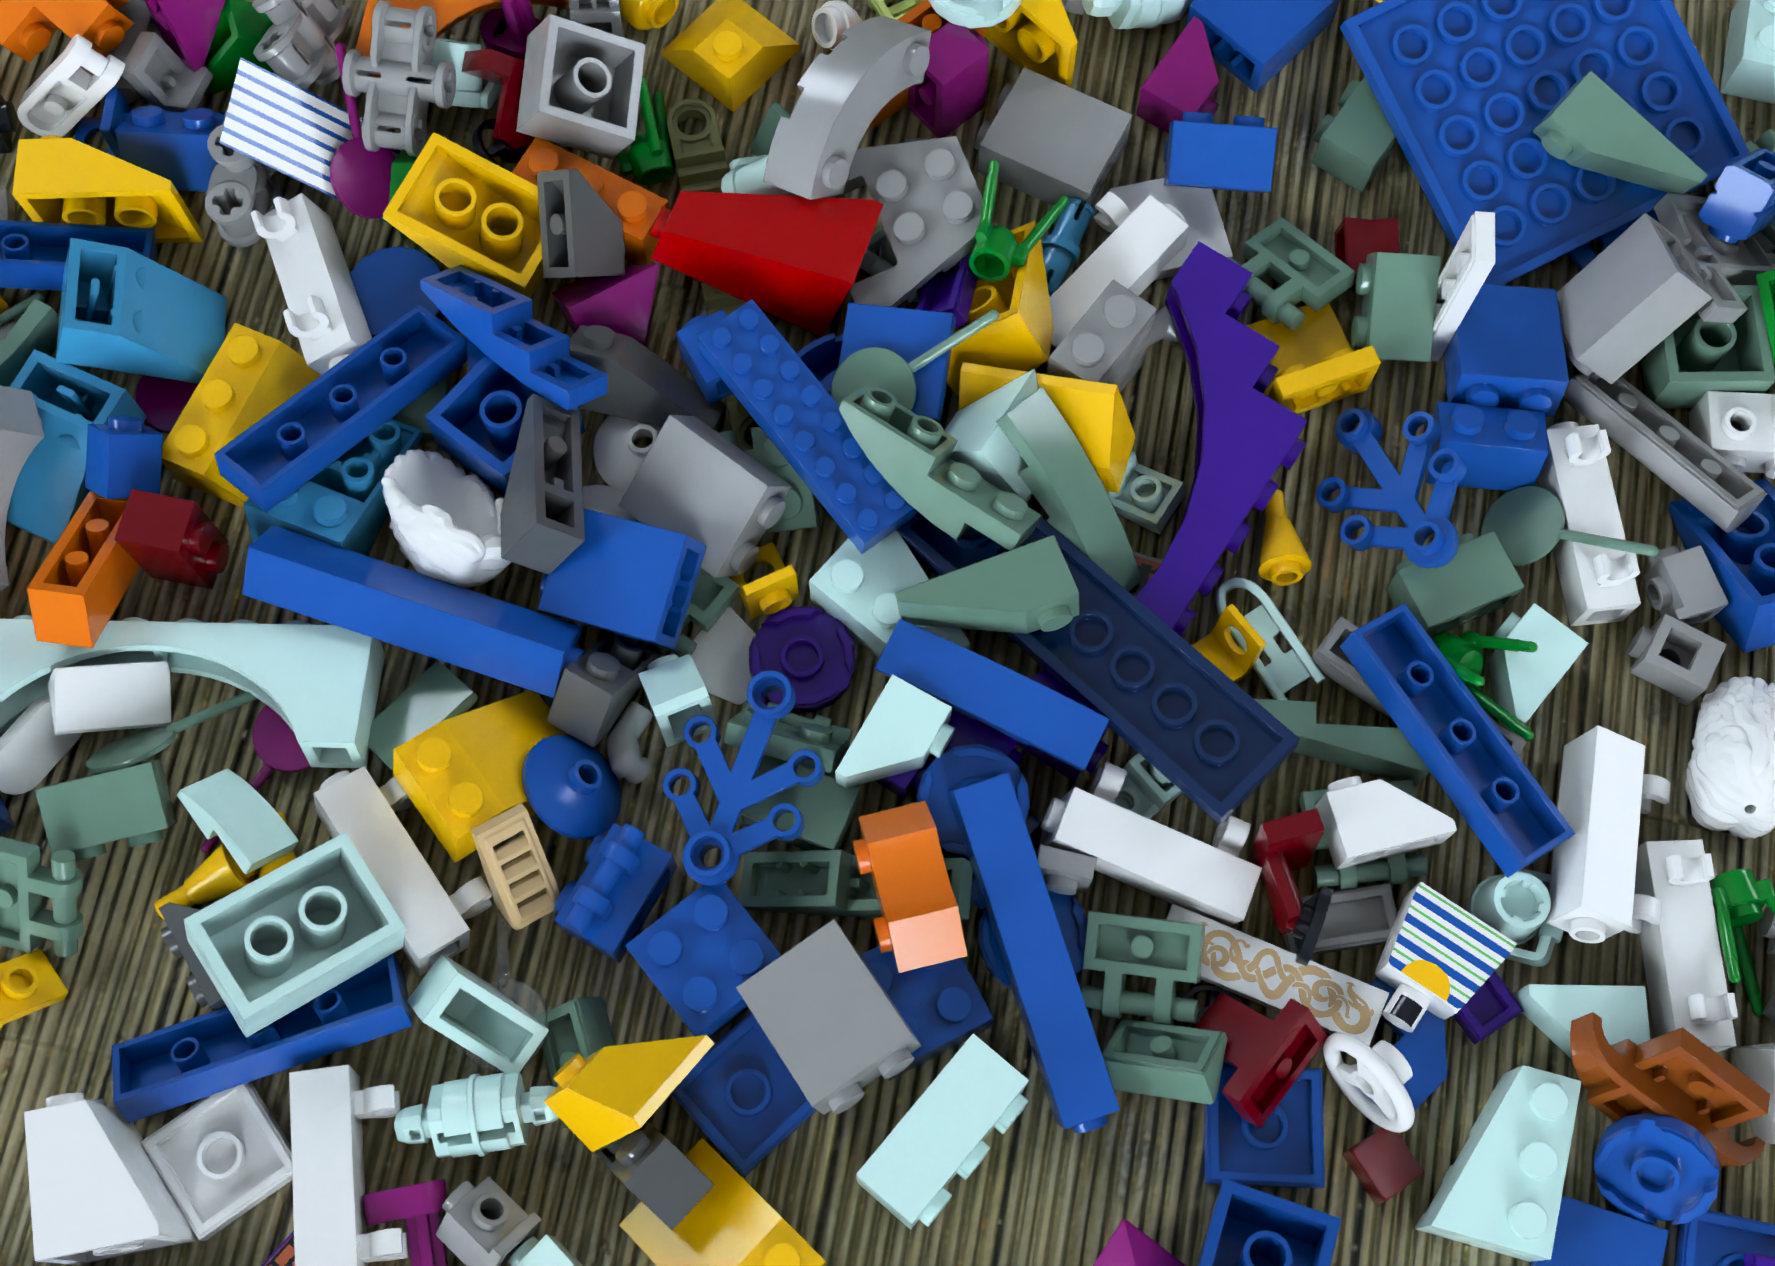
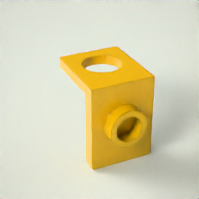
(772, 591)
(1222, 649)
(28, 986)

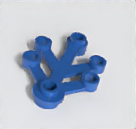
(1398, 490)
(739, 788)

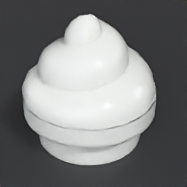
(831, 21)

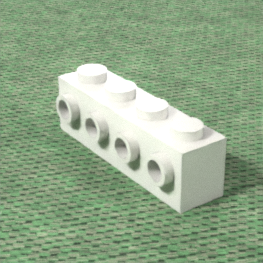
(1738, 428)

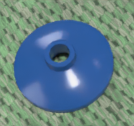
(571, 787)

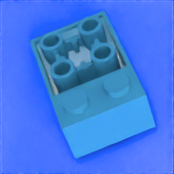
(136, 315)
(55, 471)
(344, 499)

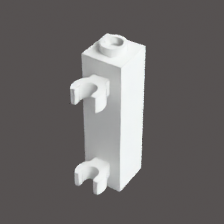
(1131, 255)
(314, 281)
(1594, 579)
(368, 816)
(1153, 855)
(1596, 867)
(1684, 950)
(330, 1168)

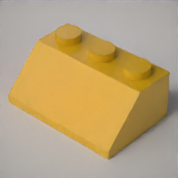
(240, 387)
(1089, 408)

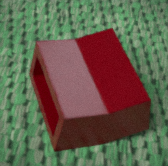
(1361, 237)

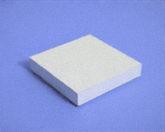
(1196, 206)
(221, 1158)

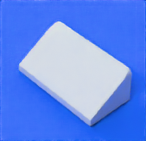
(110, 697)

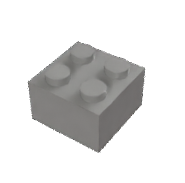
(580, 87)

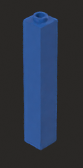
(410, 610)
(1034, 953)

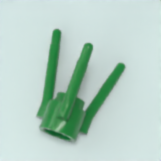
(650, 152)
(996, 245)
(1468, 663)
(1739, 903)

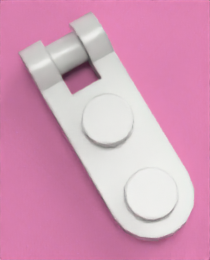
(66, 90)

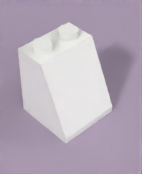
(94, 1185)

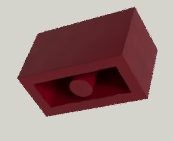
(172, 539)

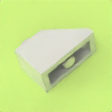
(1377, 821)

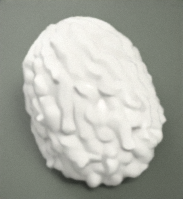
(444, 519)
(1734, 759)

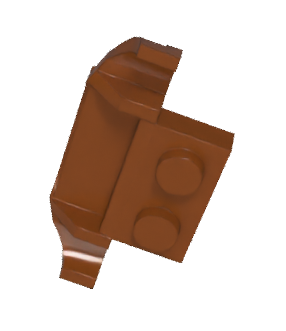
(1669, 1078)

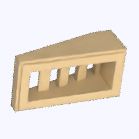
(530, 895)

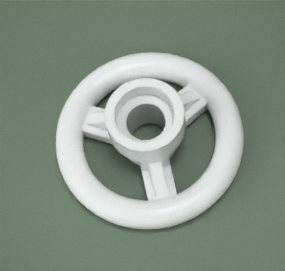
(1376, 1076)

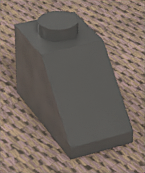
(577, 228)

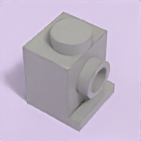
(1684, 585)
(1690, 655)
(484, 1224)

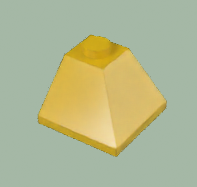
(730, 51)
(621, 1086)

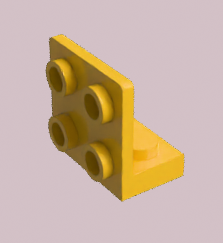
(1316, 361)

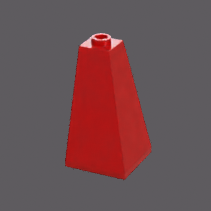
(775, 249)

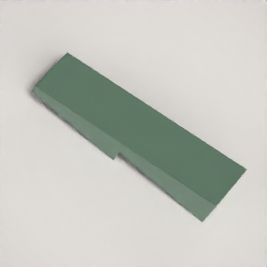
(1363, 748)

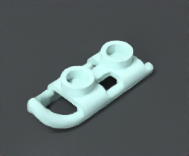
(1285, 669)

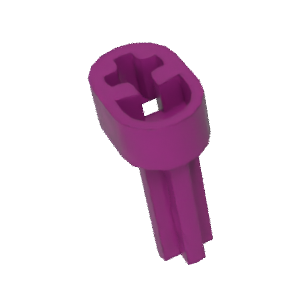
(515, 22)
(421, 1209)

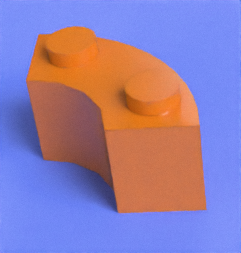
(911, 886)

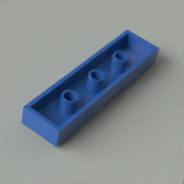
(36, 252)
(341, 407)
(803, 424)
(1456, 740)
(214, 1054)

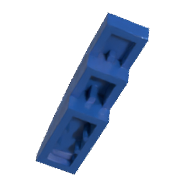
(505, 331)
(993, 694)

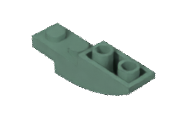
(917, 463)

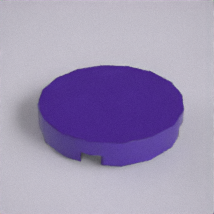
(809, 651)

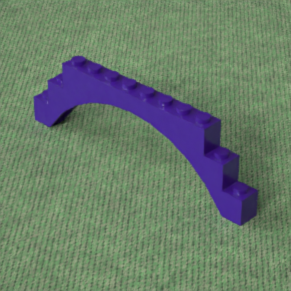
(1237, 453)

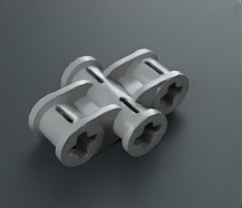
(302, 39)
(402, 60)
(236, 190)

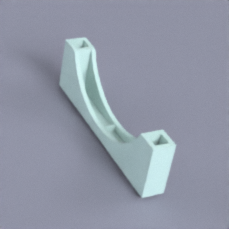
(309, 674)

